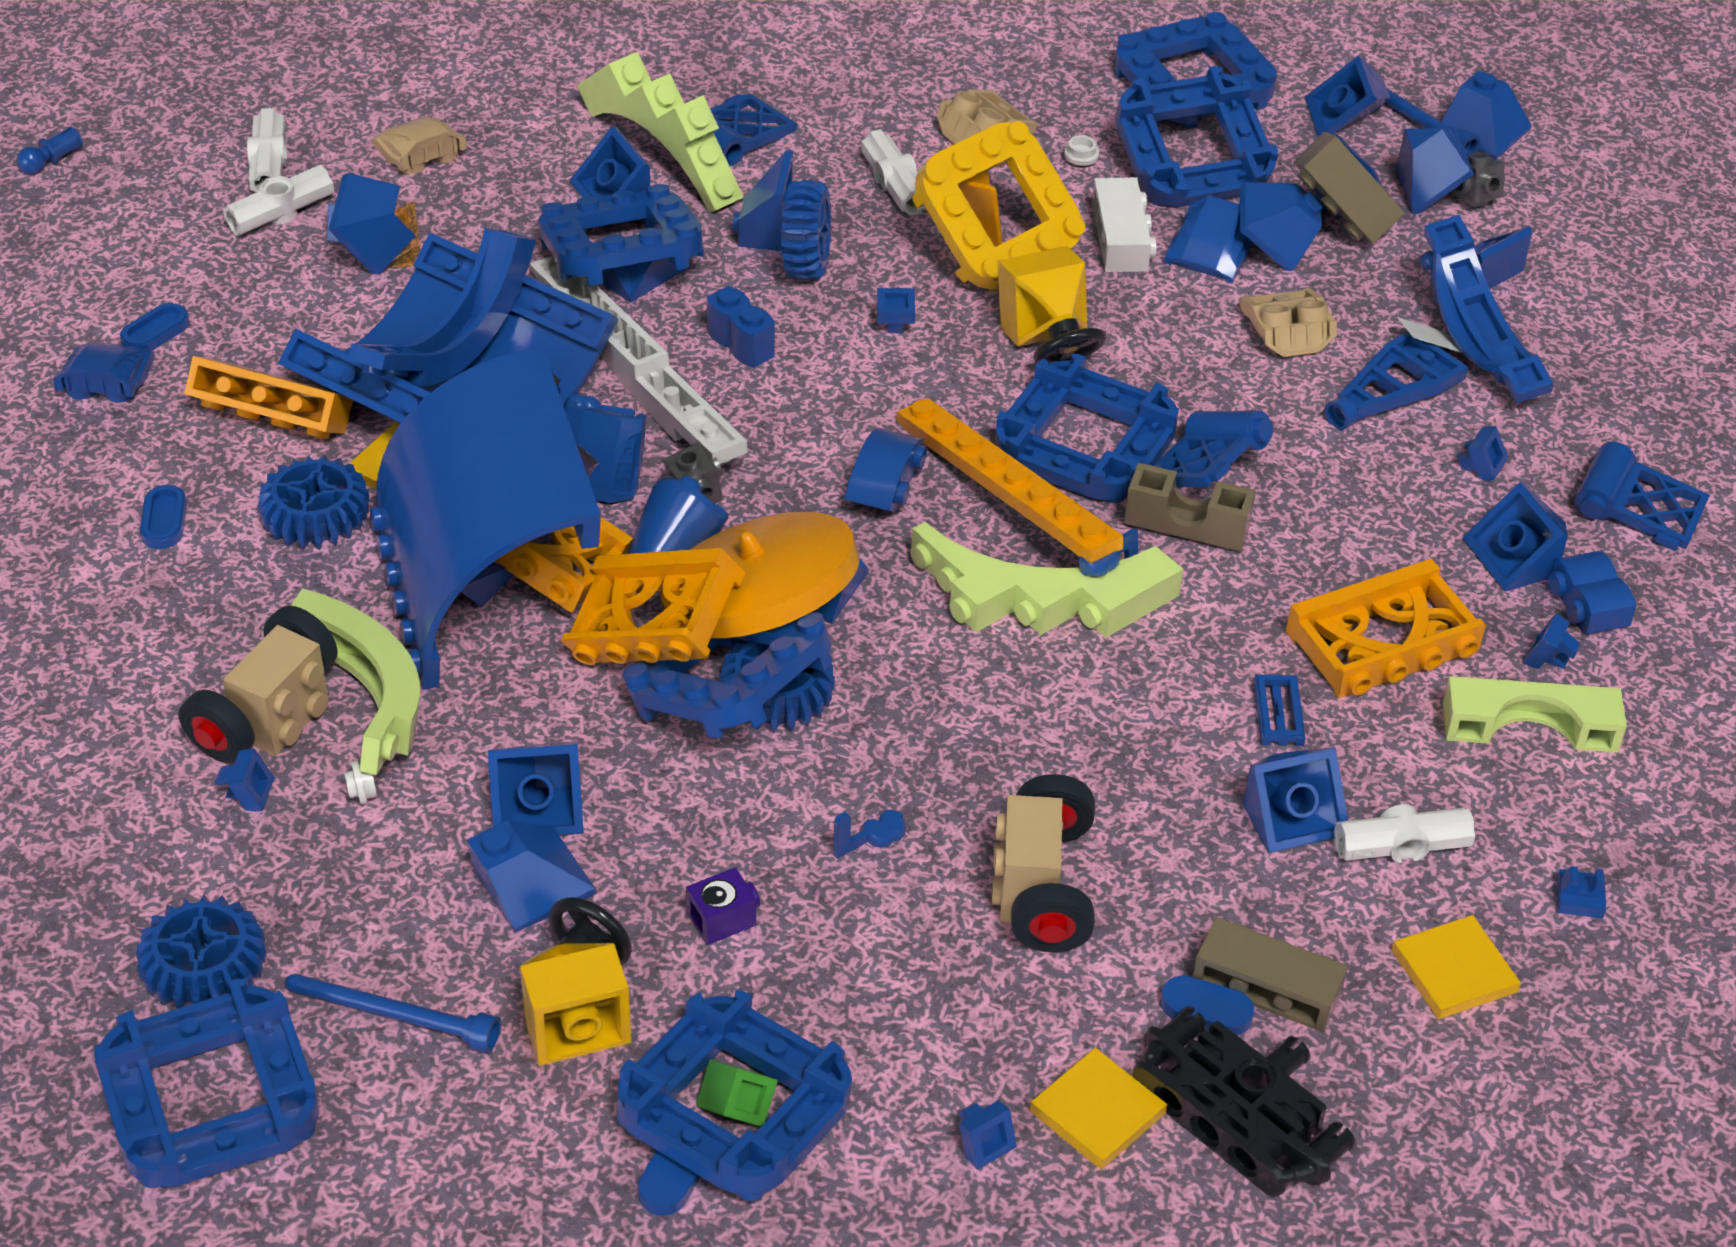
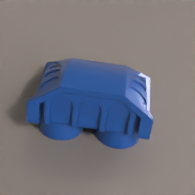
(1210, 239)
(104, 369)
(615, 443)

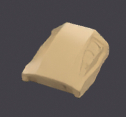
(976, 111)
(418, 142)
(1291, 321)

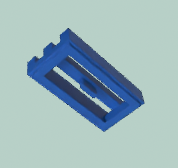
(1279, 735)

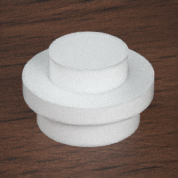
(1081, 150)
(360, 784)

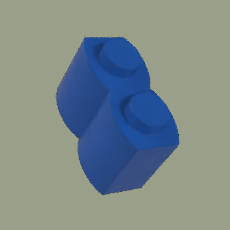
(740, 326)
(1592, 592)

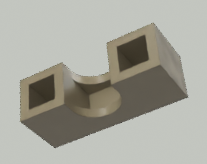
(1160, 507)

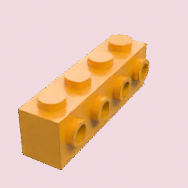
(268, 395)

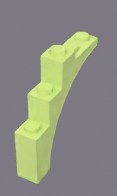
(680, 126)
(1044, 597)

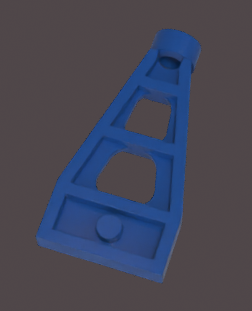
(1423, 359)

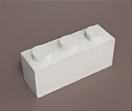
(1122, 225)

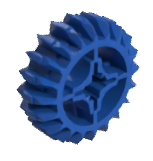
(806, 229)
(314, 501)
(797, 700)
(174, 942)

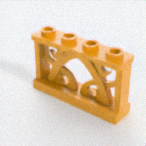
(550, 566)
(704, 584)
(1377, 660)

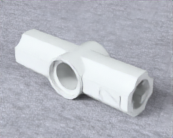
(266, 147)
(892, 169)
(278, 200)
(1404, 833)

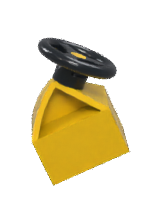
(1046, 300)
(578, 988)

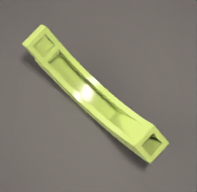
(381, 666)

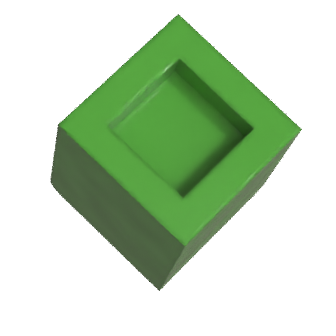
(736, 1093)

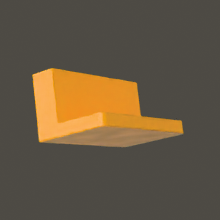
(984, 204)

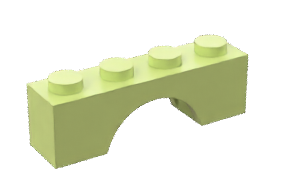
(1585, 715)

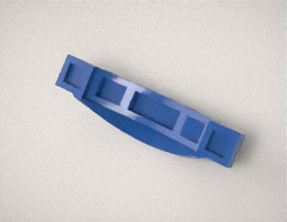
(1474, 315)

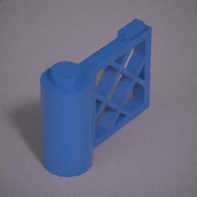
(729, 133)
(1214, 443)
(1609, 488)

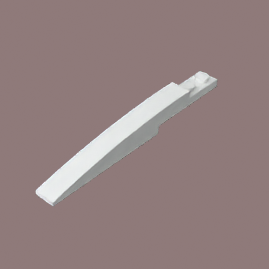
(647, 374)

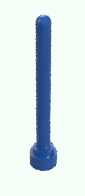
(1469, 140)
(477, 1030)

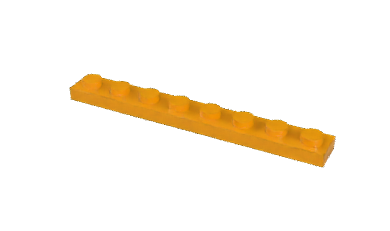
(1010, 481)

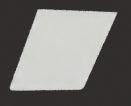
(1429, 334)

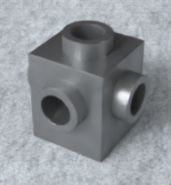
(1485, 183)
(699, 466)

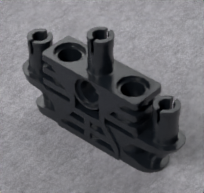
(1215, 1099)

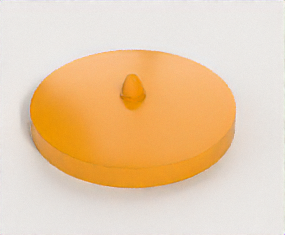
(790, 567)

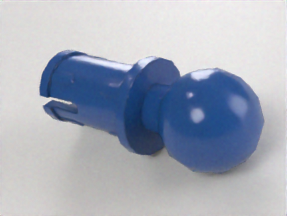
(33, 159)

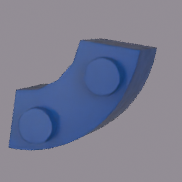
(885, 469)

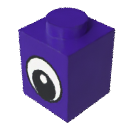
(722, 905)

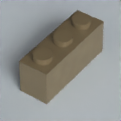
(1347, 188)
(1272, 973)

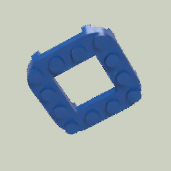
(1139, 55)
(1216, 92)
(670, 232)
(1054, 384)
(723, 705)
(227, 1142)
(732, 1163)

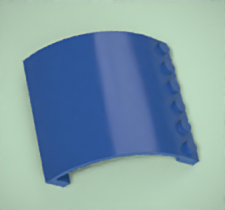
(540, 318)
(469, 481)

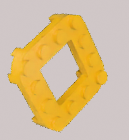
(996, 146)

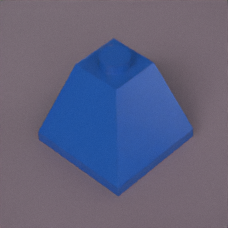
(1346, 97)
(1488, 111)
(762, 209)
(1280, 219)
(537, 786)
(526, 870)

